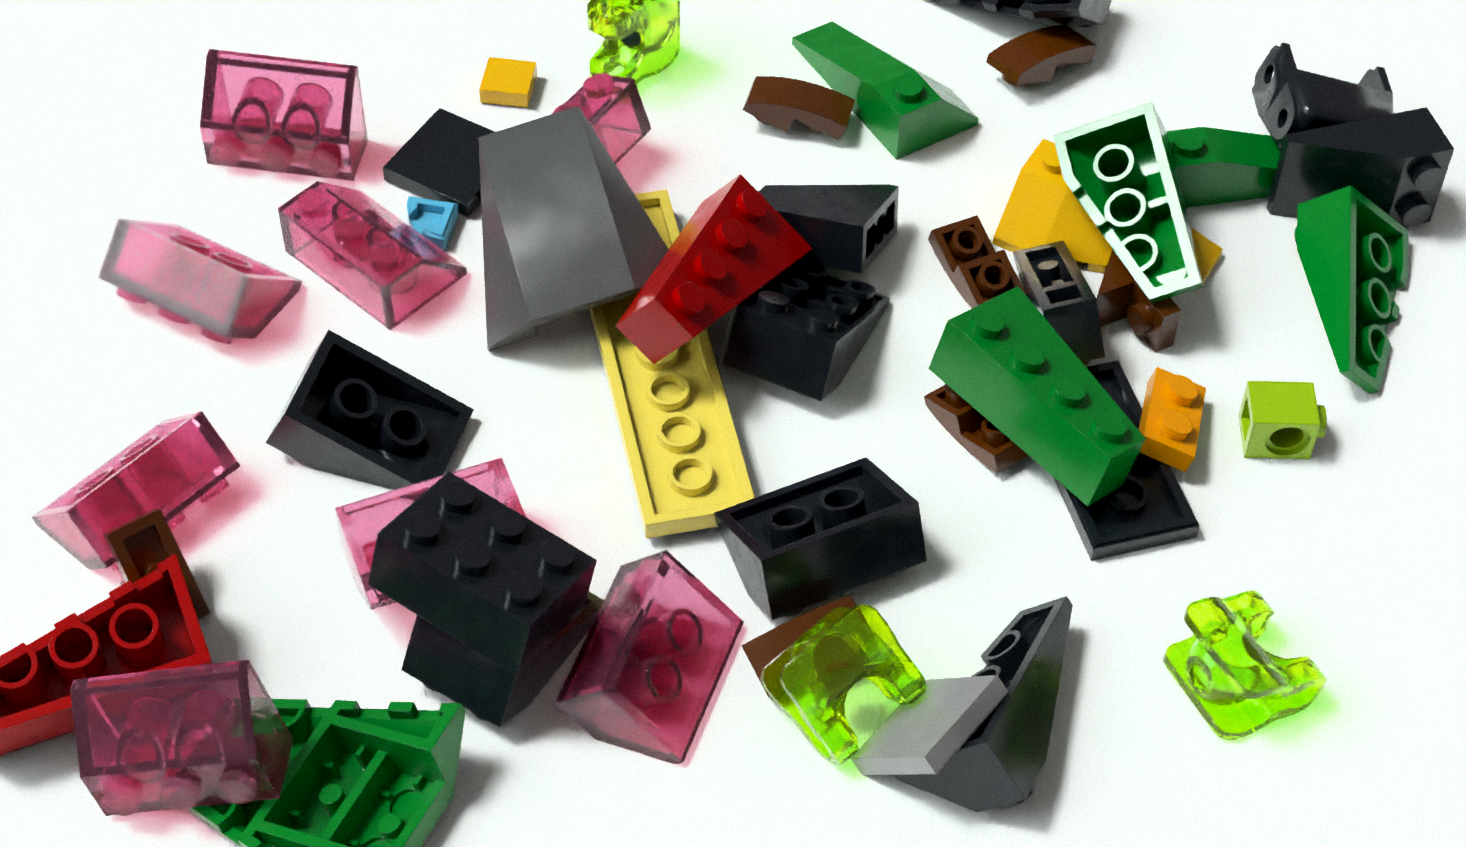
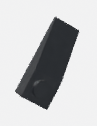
(1062, 297)

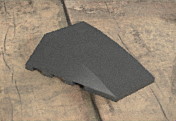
(557, 226)

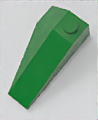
(891, 97)
(1353, 266)

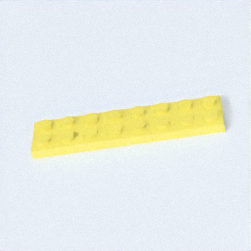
(671, 416)

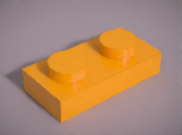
(1171, 418)

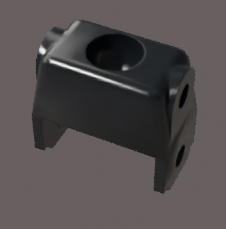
(1307, 101)

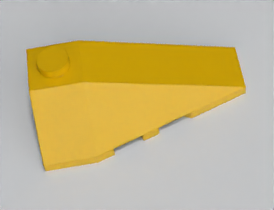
(1048, 212)

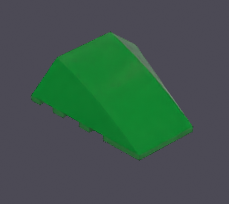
(353, 778)

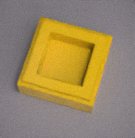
(508, 82)

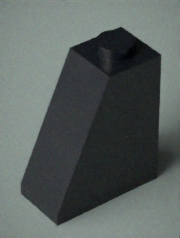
(839, 222)

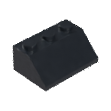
(822, 537)

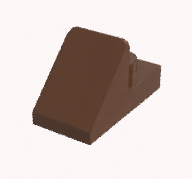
(1122, 298)
(145, 543)

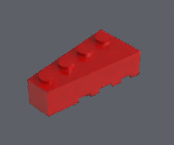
(713, 265)
(131, 631)

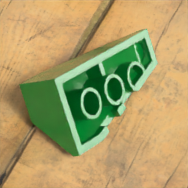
(1223, 164)
(1134, 196)

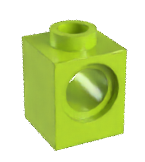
(1280, 420)

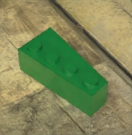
(1038, 394)

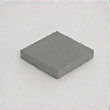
(932, 729)

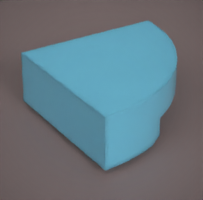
(433, 219)

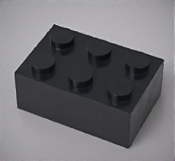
(481, 572)

